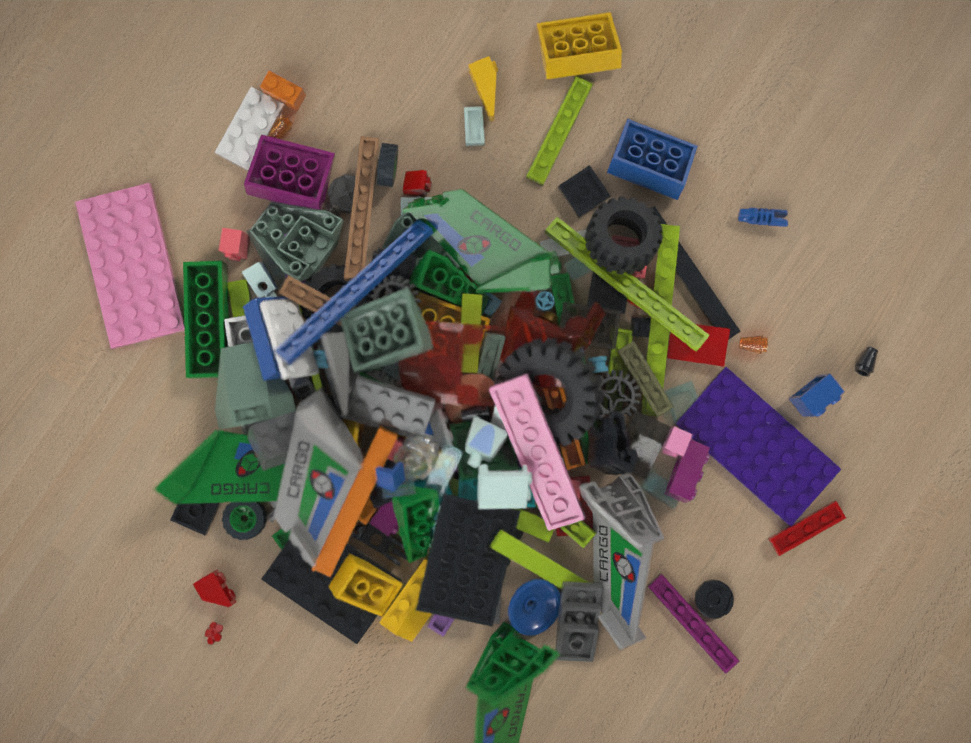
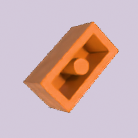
(283, 90)

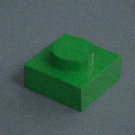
(281, 537)

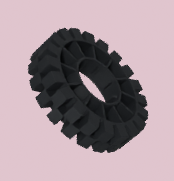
(576, 376)

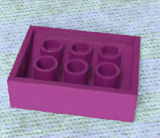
(289, 173)

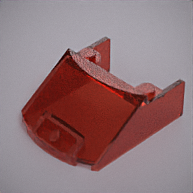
(524, 327)
(439, 370)

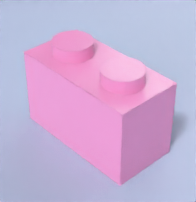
(676, 442)

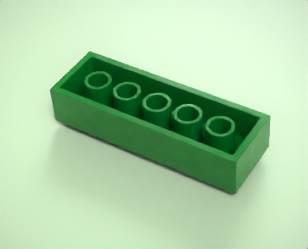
(204, 316)

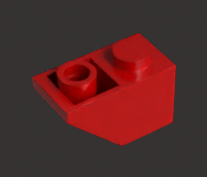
(417, 183)
(215, 590)

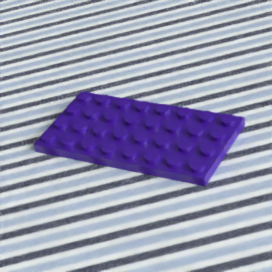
(758, 446)

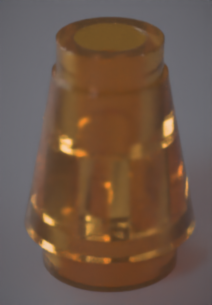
(280, 127)
(754, 344)

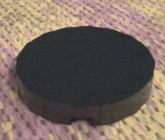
(714, 599)

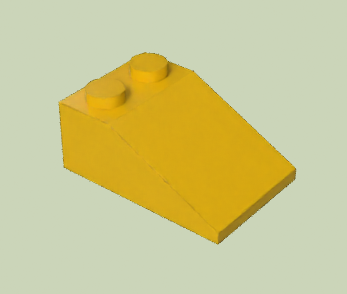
(364, 586)

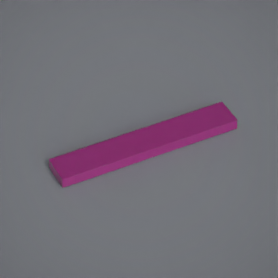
(693, 623)

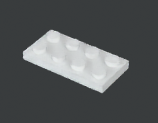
(250, 122)
(282, 320)

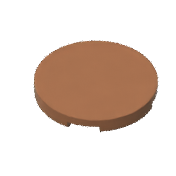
(482, 384)

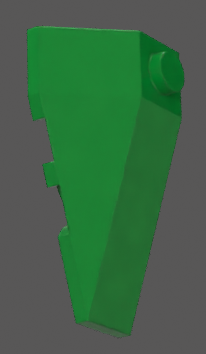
(442, 280)
(415, 519)

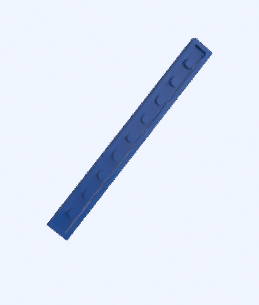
(353, 292)

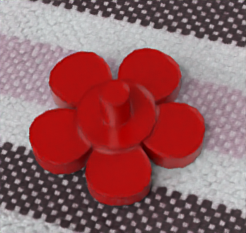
(214, 633)

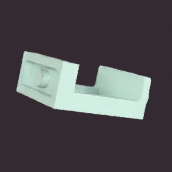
(503, 488)

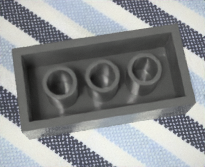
(272, 439)

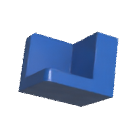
(390, 478)

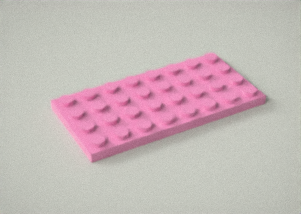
(130, 265)

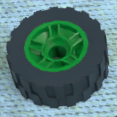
(387, 164)
(244, 529)

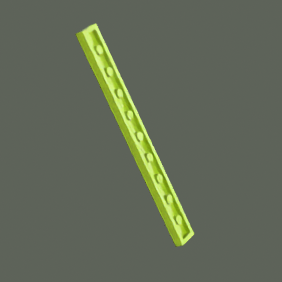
(629, 287)
(664, 288)

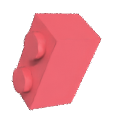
(234, 244)

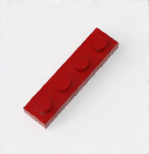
(807, 528)

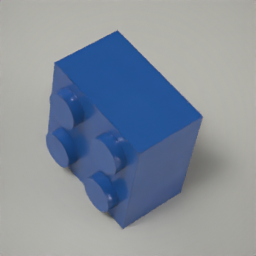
(817, 395)

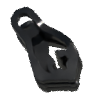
(603, 445)

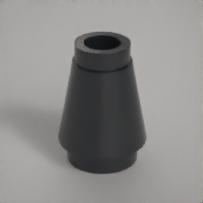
(866, 362)
(478, 411)

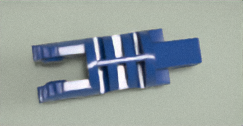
(763, 216)

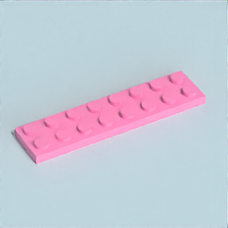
(538, 451)

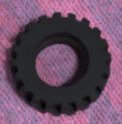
(629, 214)
(324, 280)

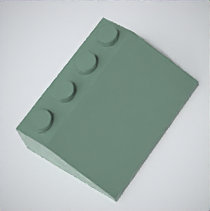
(385, 332)

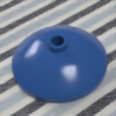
(540, 612)

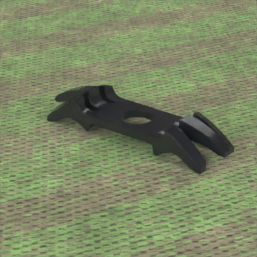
(384, 547)

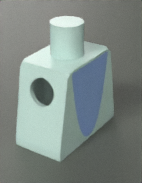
(256, 276)
(484, 441)

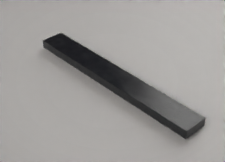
(700, 289)

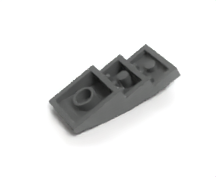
(578, 621)

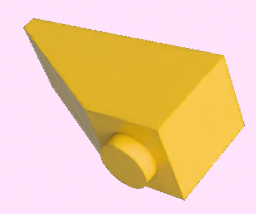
(484, 78)

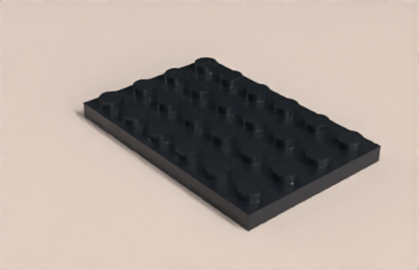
(462, 569)
(310, 590)

